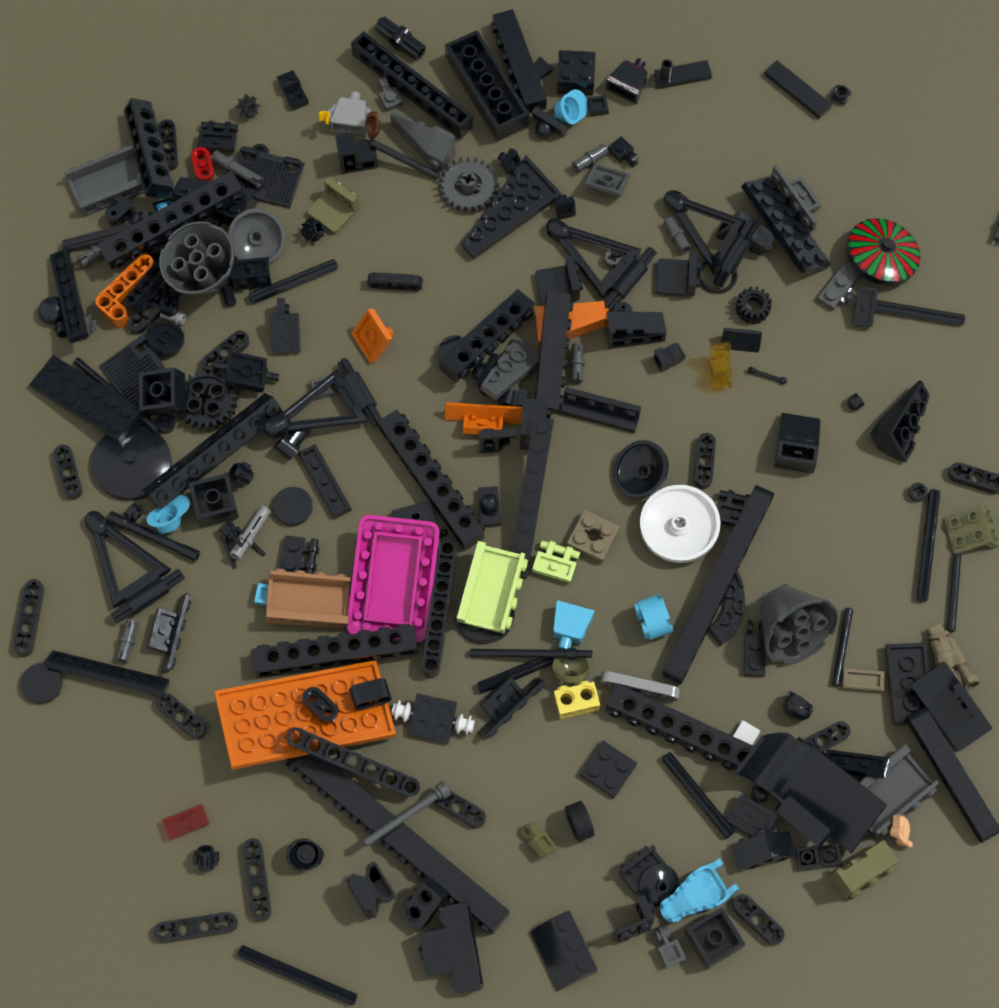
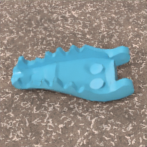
(698, 893)

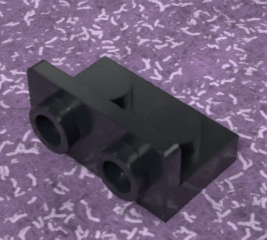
(251, 273)

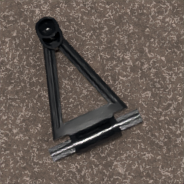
(734, 244)
(622, 277)
(353, 393)
(142, 591)

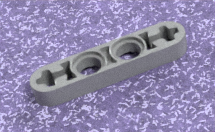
(641, 686)

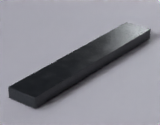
(69, 295)
(107, 673)

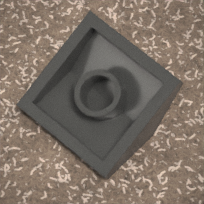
(607, 179)

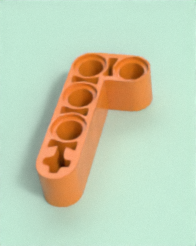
(116, 301)

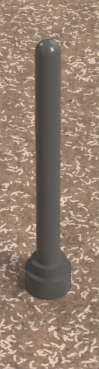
(440, 792)

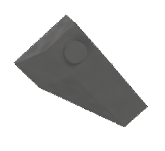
(431, 143)

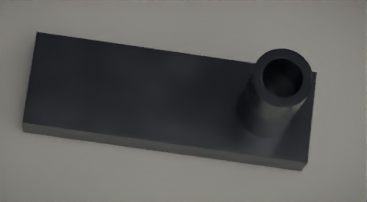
(681, 74)

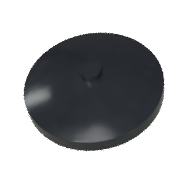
(132, 464)

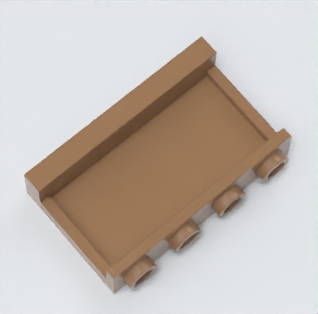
(308, 599)

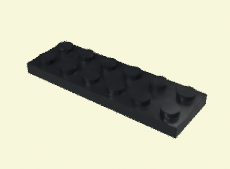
(786, 225)
(86, 398)

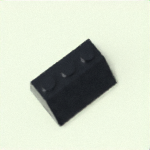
(564, 950)

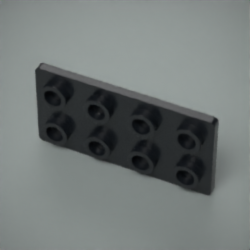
(951, 706)

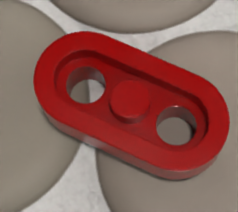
(202, 166)

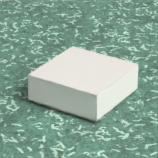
(747, 732)

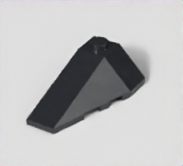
(897, 428)

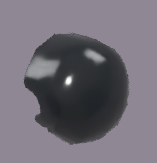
(50, 311)
(797, 707)

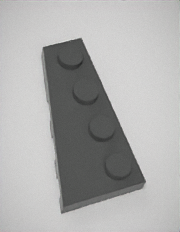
(512, 367)

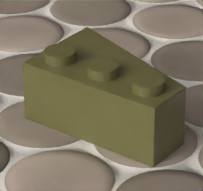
(864, 870)

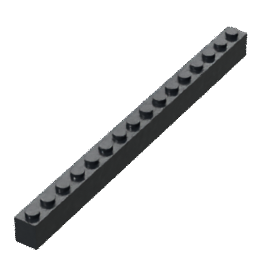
(402, 840)

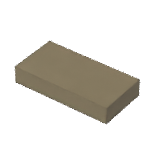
(863, 680)

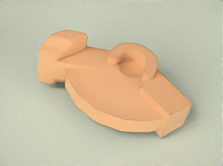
(901, 830)

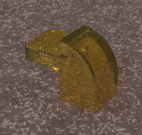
(719, 365)

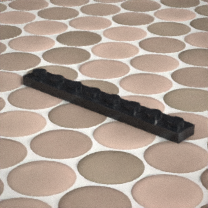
(532, 488)

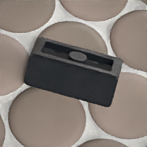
(742, 339)

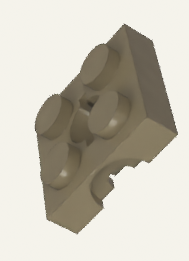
(588, 524)

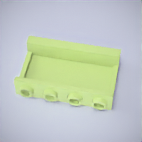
(492, 588)

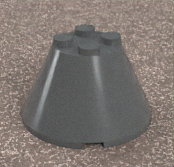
(197, 259)
(795, 623)

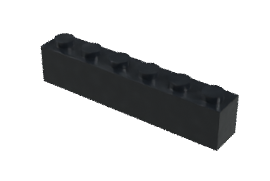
(518, 60)
(553, 348)

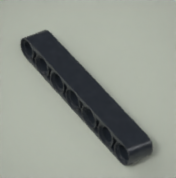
(440, 617)
(362, 761)
(952, 774)

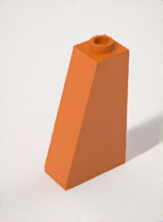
(584, 319)

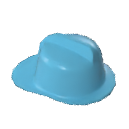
(571, 107)
(169, 517)

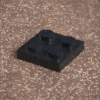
(608, 769)

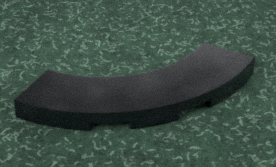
(732, 612)

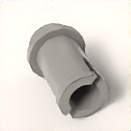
(178, 318)

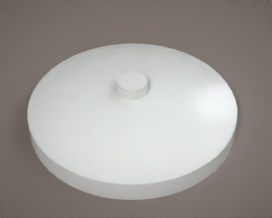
(680, 523)

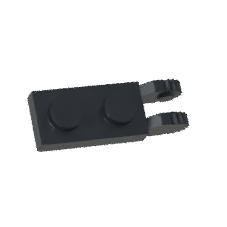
(754, 651)

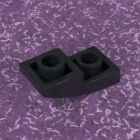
(819, 857)

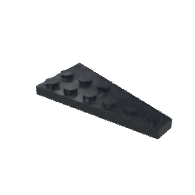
(516, 203)

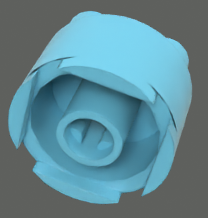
(654, 617)

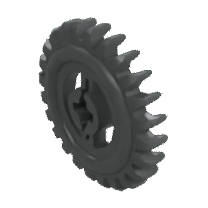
(468, 172)

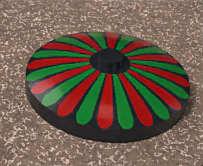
(883, 252)

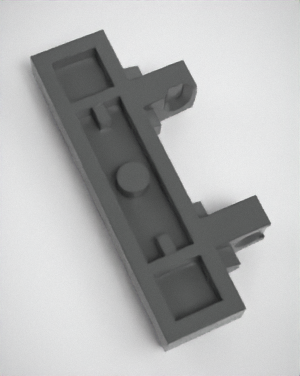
(840, 288)

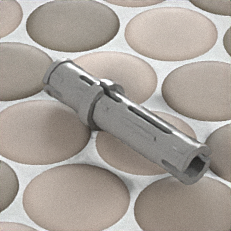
(262, 515)

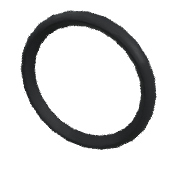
(716, 290)

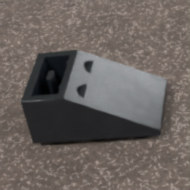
(797, 443)

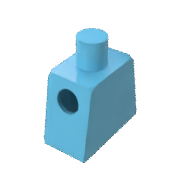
(571, 624)

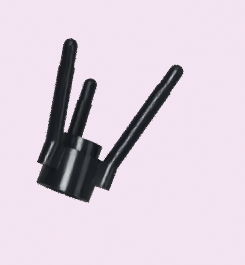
(231, 533)

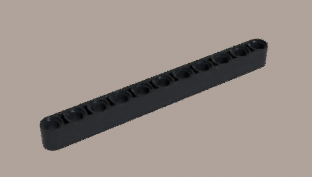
(718, 585)

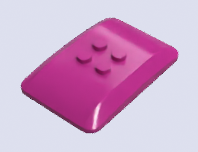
(393, 574)

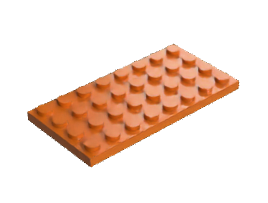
(261, 712)

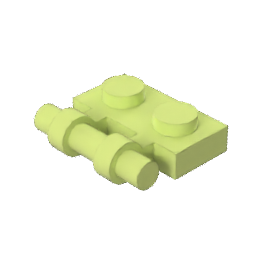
(554, 566)

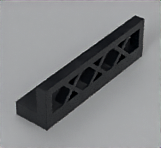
(600, 410)

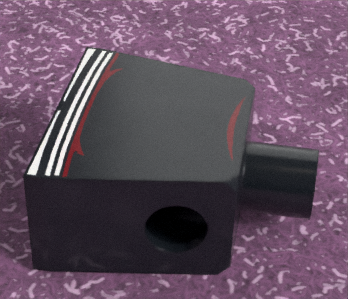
(628, 80)

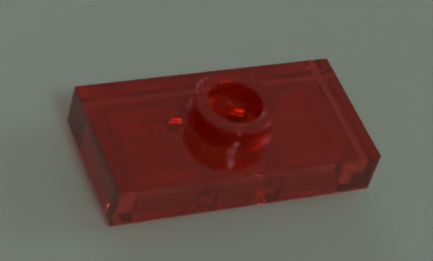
(185, 822)

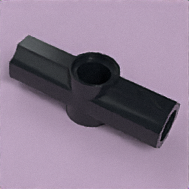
(400, 37)

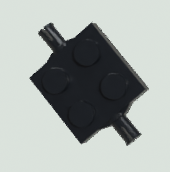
(245, 371)

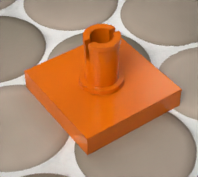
(372, 335)

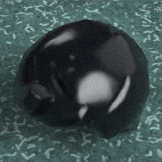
(304, 854)

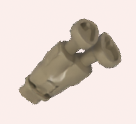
(946, 650)

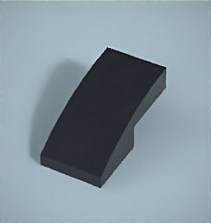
(292, 90)

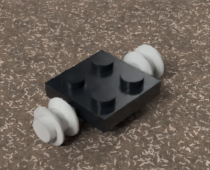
(433, 718)

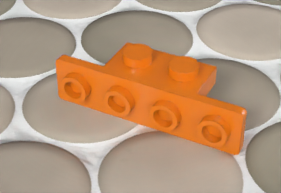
(480, 416)

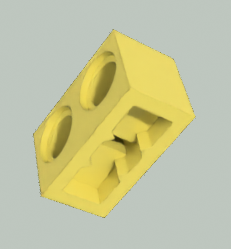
(578, 705)

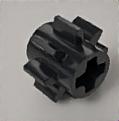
(253, 107)
(312, 230)
(241, 474)
(206, 858)

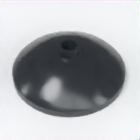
(631, 468)

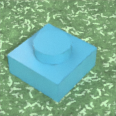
(261, 594)

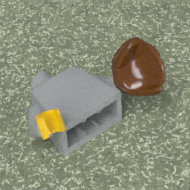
(352, 116)

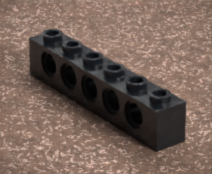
(148, 148)
(515, 303)

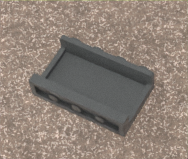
(103, 179)
(901, 789)

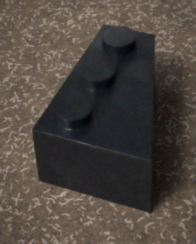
(634, 328)

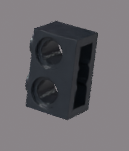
(426, 905)

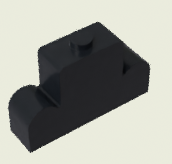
(453, 948)

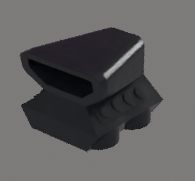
(371, 891)

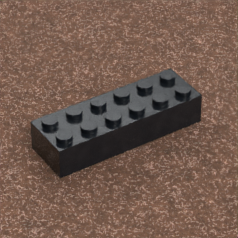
(487, 85)

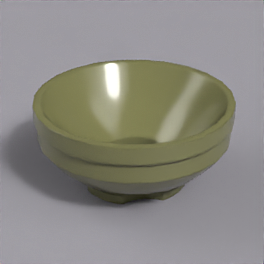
(578, 668)

